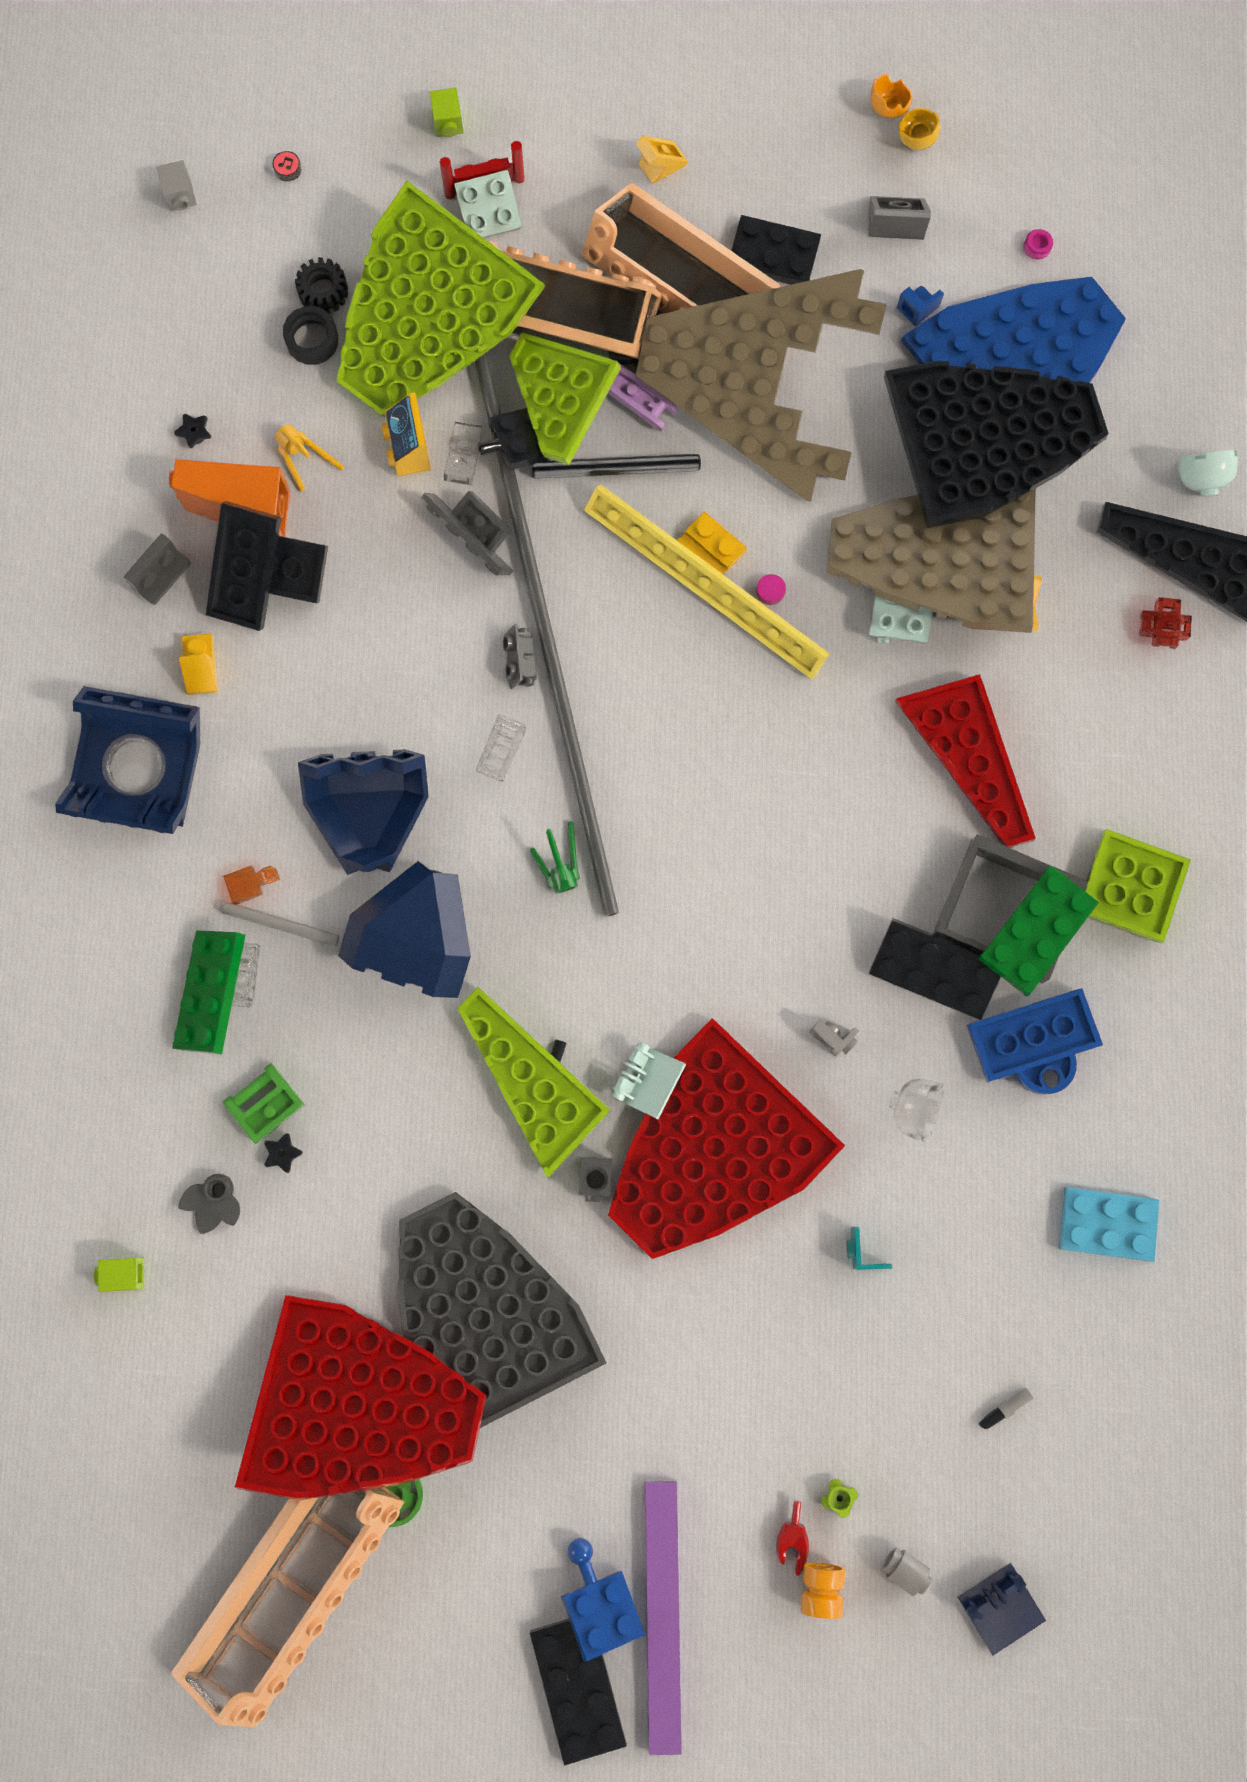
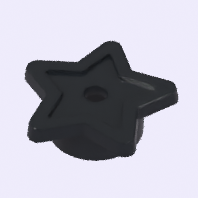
(193, 437)
(286, 1160)

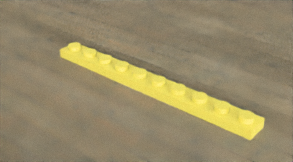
(706, 582)

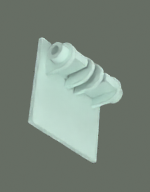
(488, 204)
(899, 622)
(648, 1080)

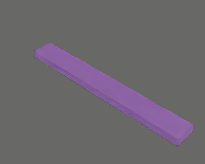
(663, 1618)

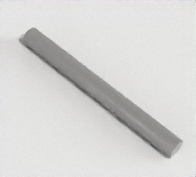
(280, 924)

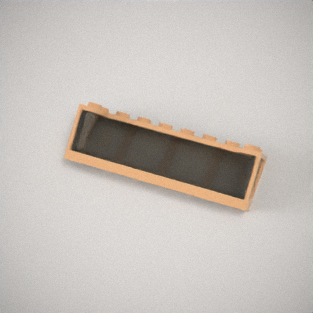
(650, 241)
(587, 305)

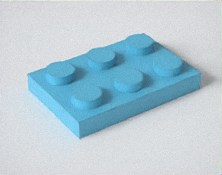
(1109, 1224)

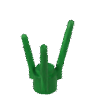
(563, 877)

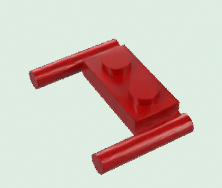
(495, 165)

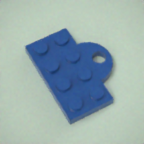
(1036, 1040)

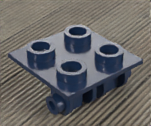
(1001, 1608)

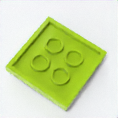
(1135, 885)

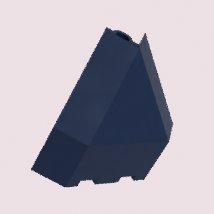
(365, 804)
(412, 933)

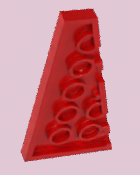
(967, 741)

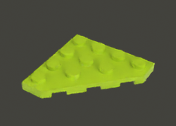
(561, 391)

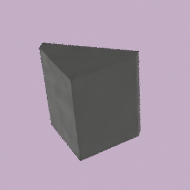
(898, 217)

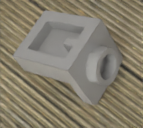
(828, 1036)

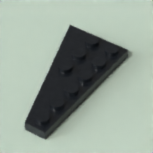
(1193, 554)

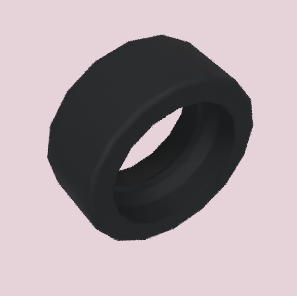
(304, 316)

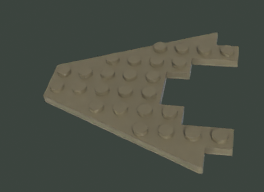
(728, 362)

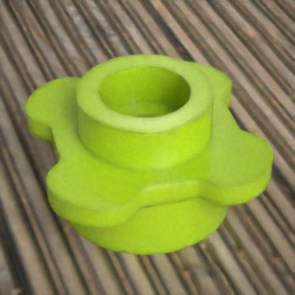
(848, 1495)

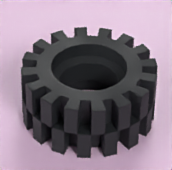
(320, 271)

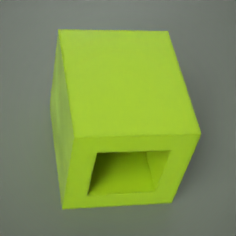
(446, 112)
(119, 1274)

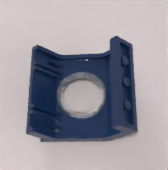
(132, 760)

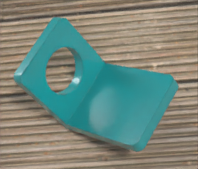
(854, 1252)

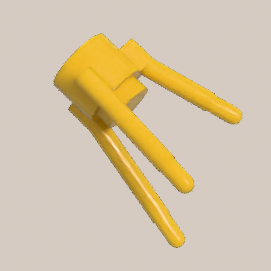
(293, 442)

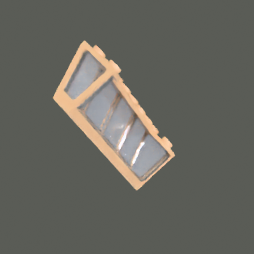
(282, 1602)

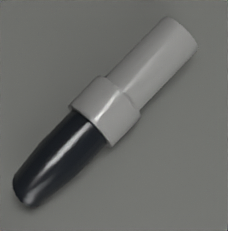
(1006, 1409)

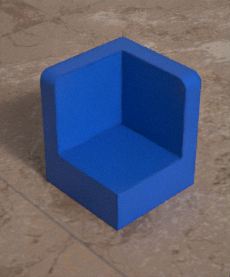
(918, 304)

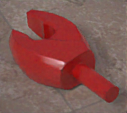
(793, 1535)

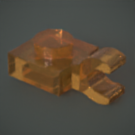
(247, 883)

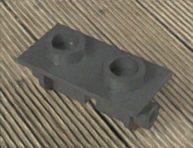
(518, 669)

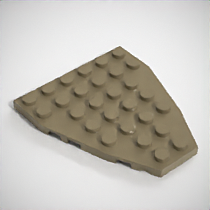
(960, 569)

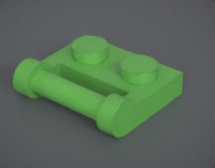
(270, 1110)

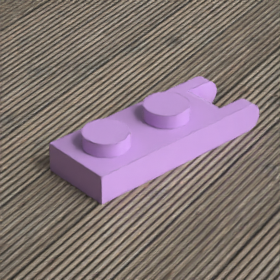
(640, 398)

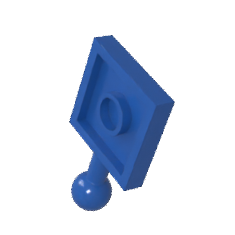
(602, 1609)

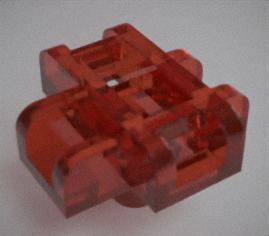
(1166, 620)

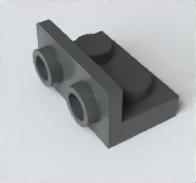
(157, 570)

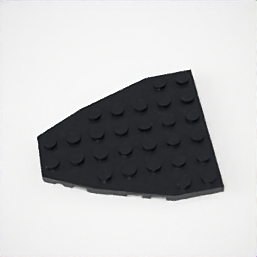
(988, 433)

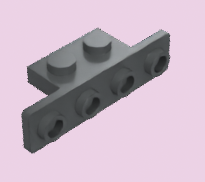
(476, 525)

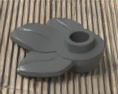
(210, 1207)

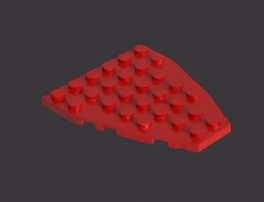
(718, 1151)
(353, 1408)

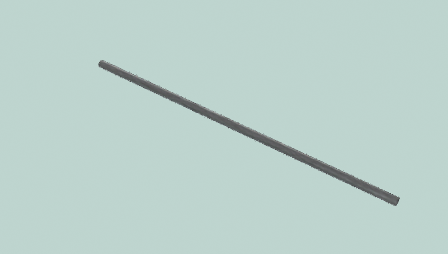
(551, 656)

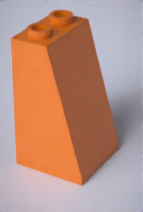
(205, 485)

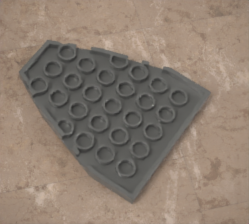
(488, 1307)

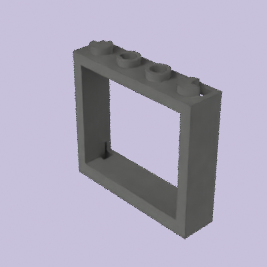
(1002, 856)

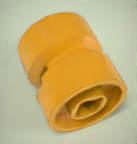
(822, 1595)

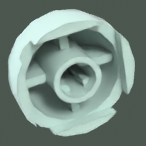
(1208, 471)

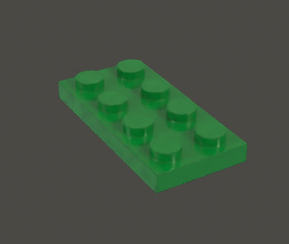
(1038, 930)
(208, 991)

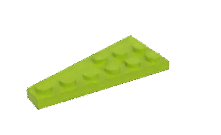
(542, 1094)

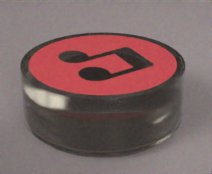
(287, 166)

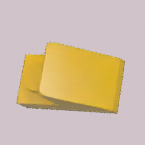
(659, 157)
(198, 664)

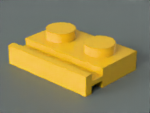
(712, 543)

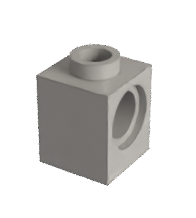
(176, 185)

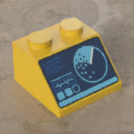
(406, 437)

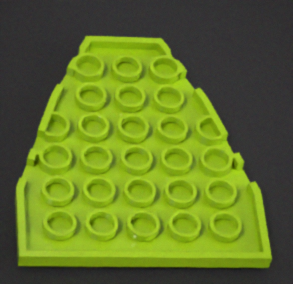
(427, 302)

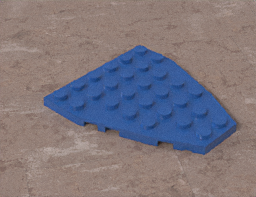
(1039, 327)

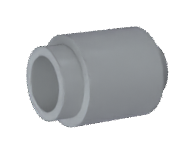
(907, 1572)

